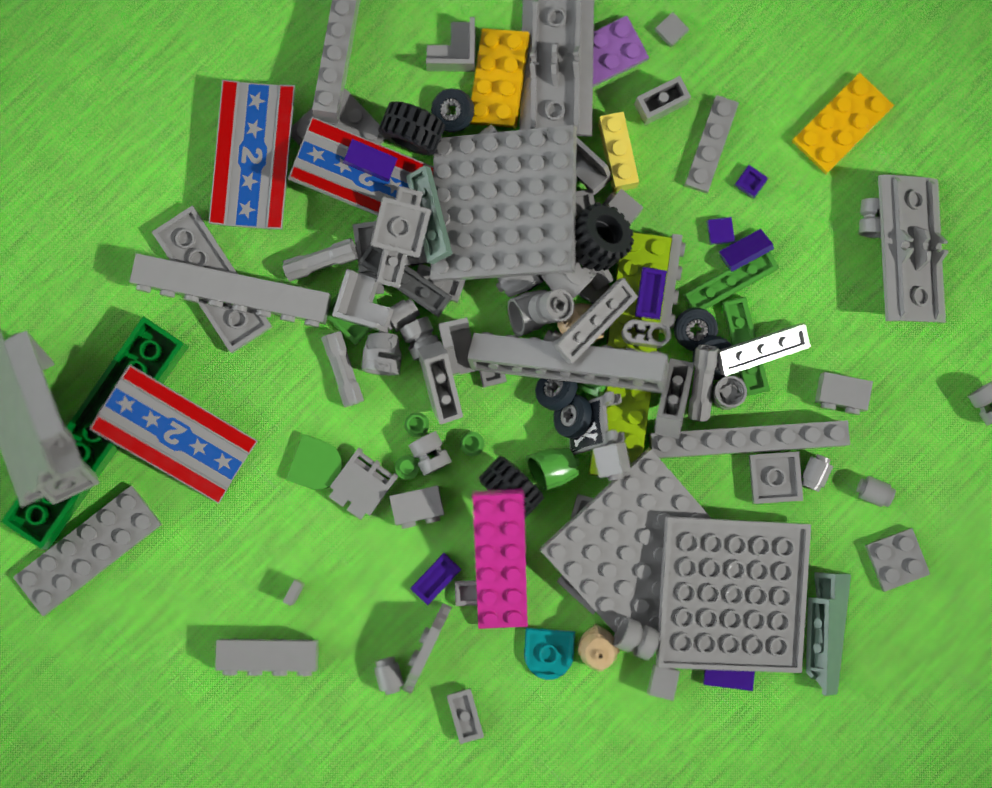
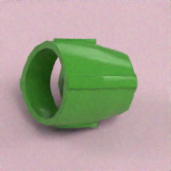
(553, 467)

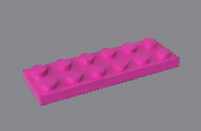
(500, 558)

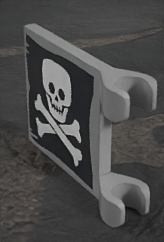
(598, 432)

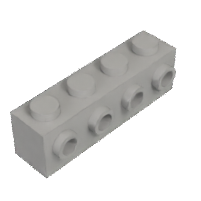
(267, 655)

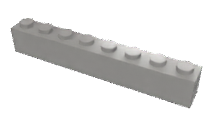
(230, 289)
(594, 366)
(751, 439)

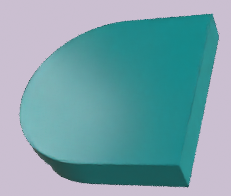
(548, 652)

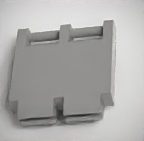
(361, 485)

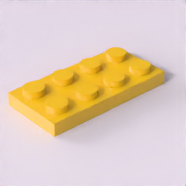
(499, 77)
(842, 123)

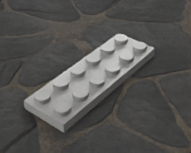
(191, 242)
(87, 550)

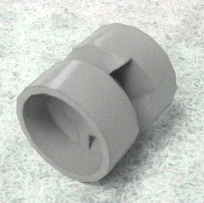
(870, 224)
(551, 306)
(418, 335)
(729, 392)
(981, 399)
(426, 445)
(641, 640)

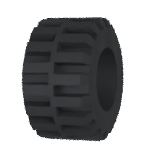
(411, 128)
(601, 236)
(505, 476)

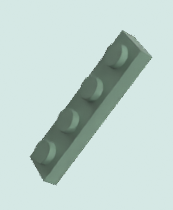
(436, 239)

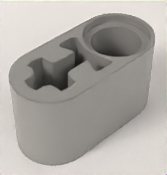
(640, 327)

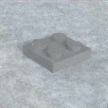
(400, 227)
(775, 477)
(897, 559)

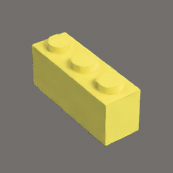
(618, 151)

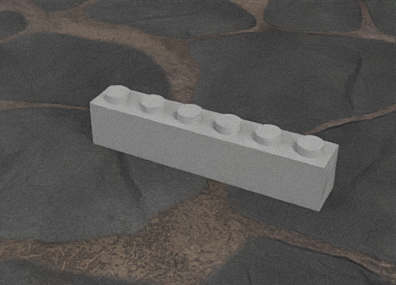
(335, 60)

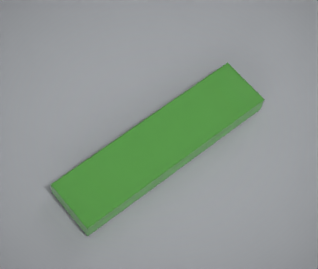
(730, 282)
(741, 330)

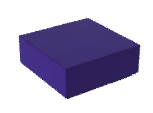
(751, 181)
(720, 231)

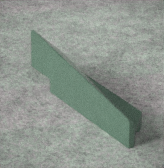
(827, 629)

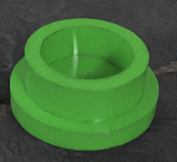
(416, 424)
(472, 444)
(407, 467)

